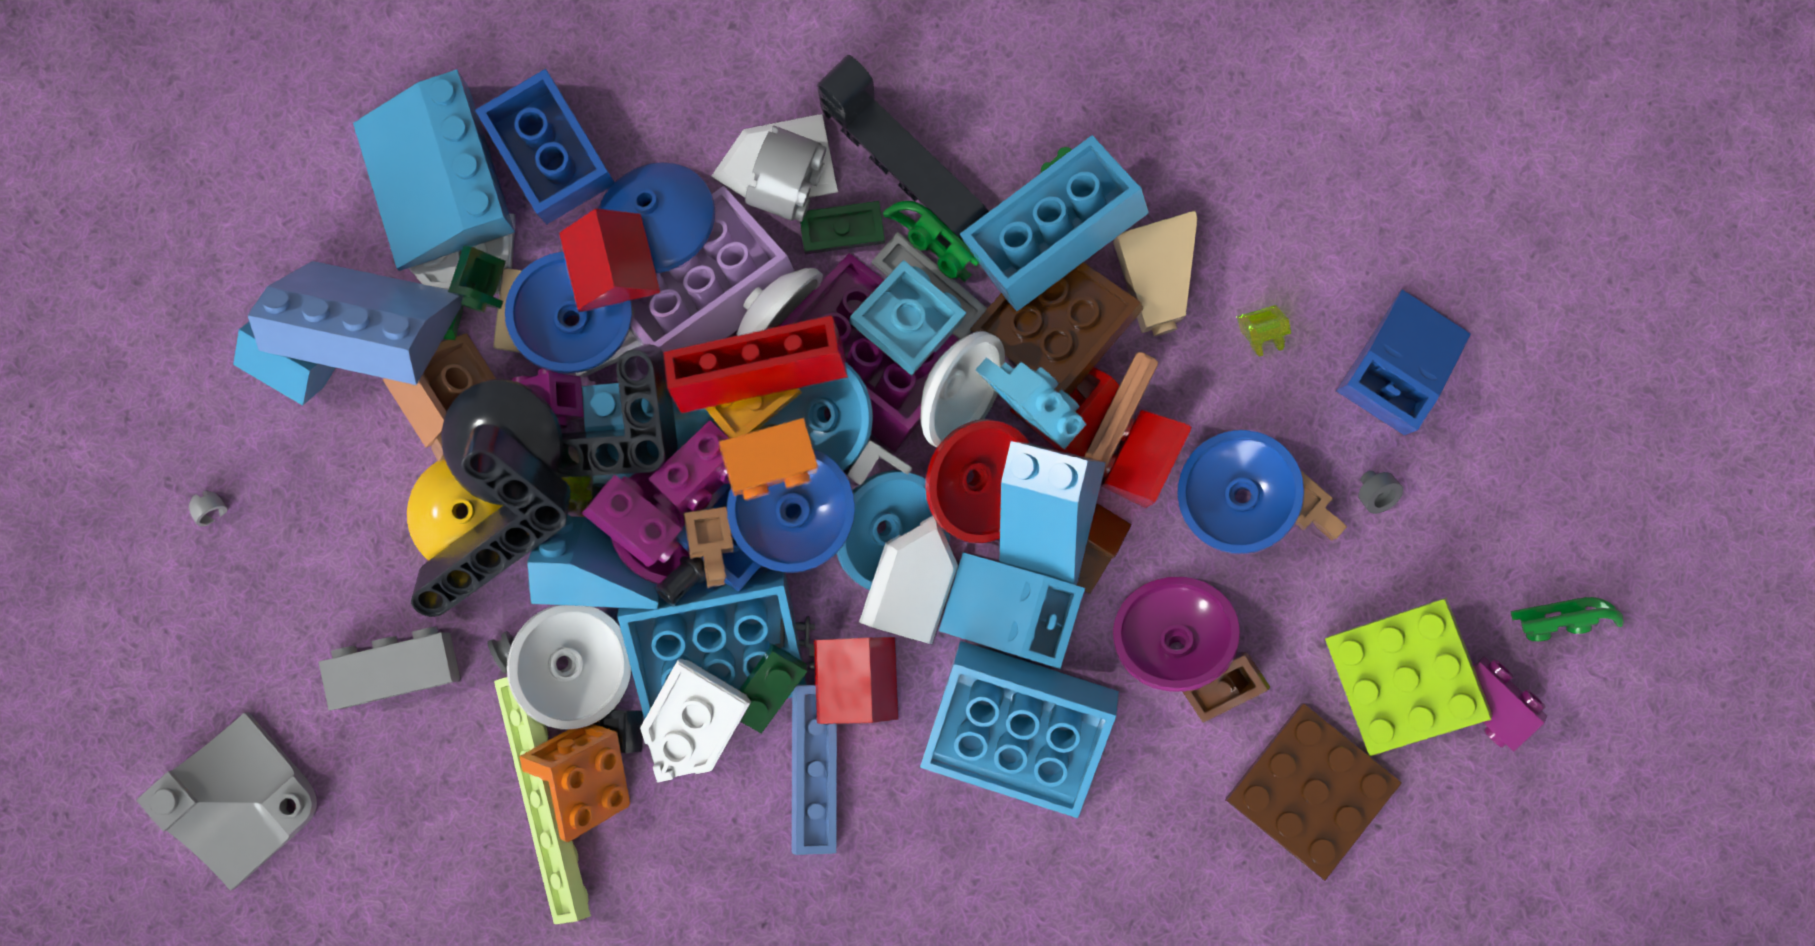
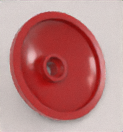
(972, 508)

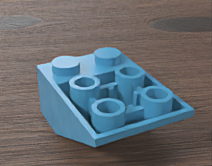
(1012, 610)

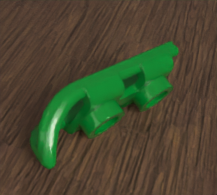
(924, 236)
(1572, 616)

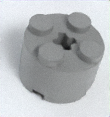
(785, 174)

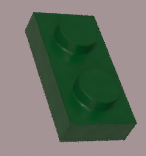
(842, 227)
(770, 686)

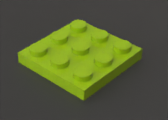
(1408, 677)

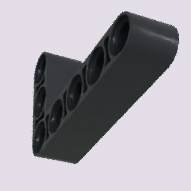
(850, 99)
(638, 426)
(532, 512)

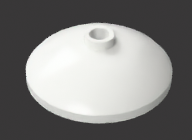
(778, 300)
(956, 390)
(595, 670)

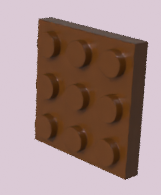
(1064, 326)
(1313, 791)

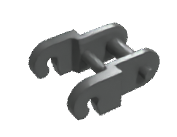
(800, 626)

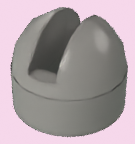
(200, 506)

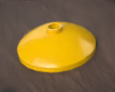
(433, 510)

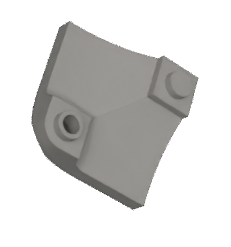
(233, 801)

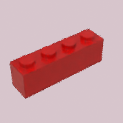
(755, 364)

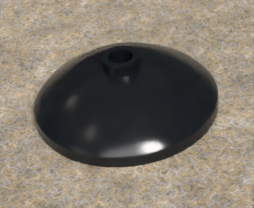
(511, 408)

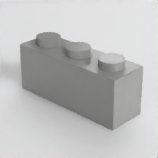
(389, 668)

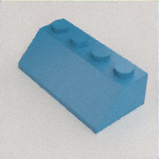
(1055, 222)

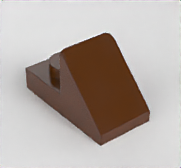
(1103, 544)
(1235, 686)

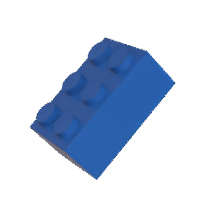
(545, 147)

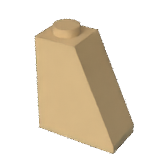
(1158, 269)

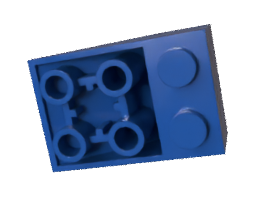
(1405, 364)

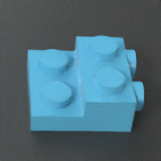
(908, 316)
(1035, 399)

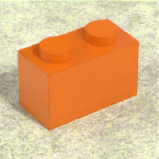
(769, 458)

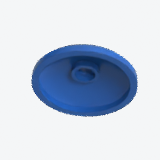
(678, 216)
(537, 316)
(1237, 463)
(800, 543)

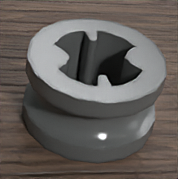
(500, 650)

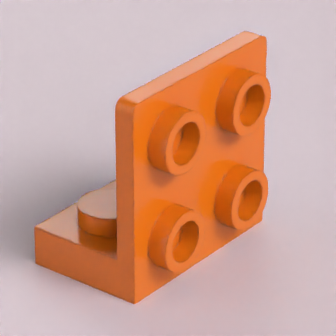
(583, 777)

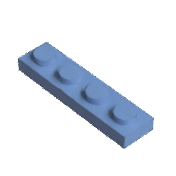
(812, 777)

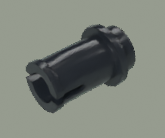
(681, 579)

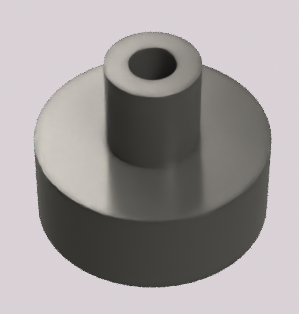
(1379, 491)

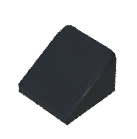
(627, 725)

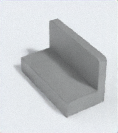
(867, 460)

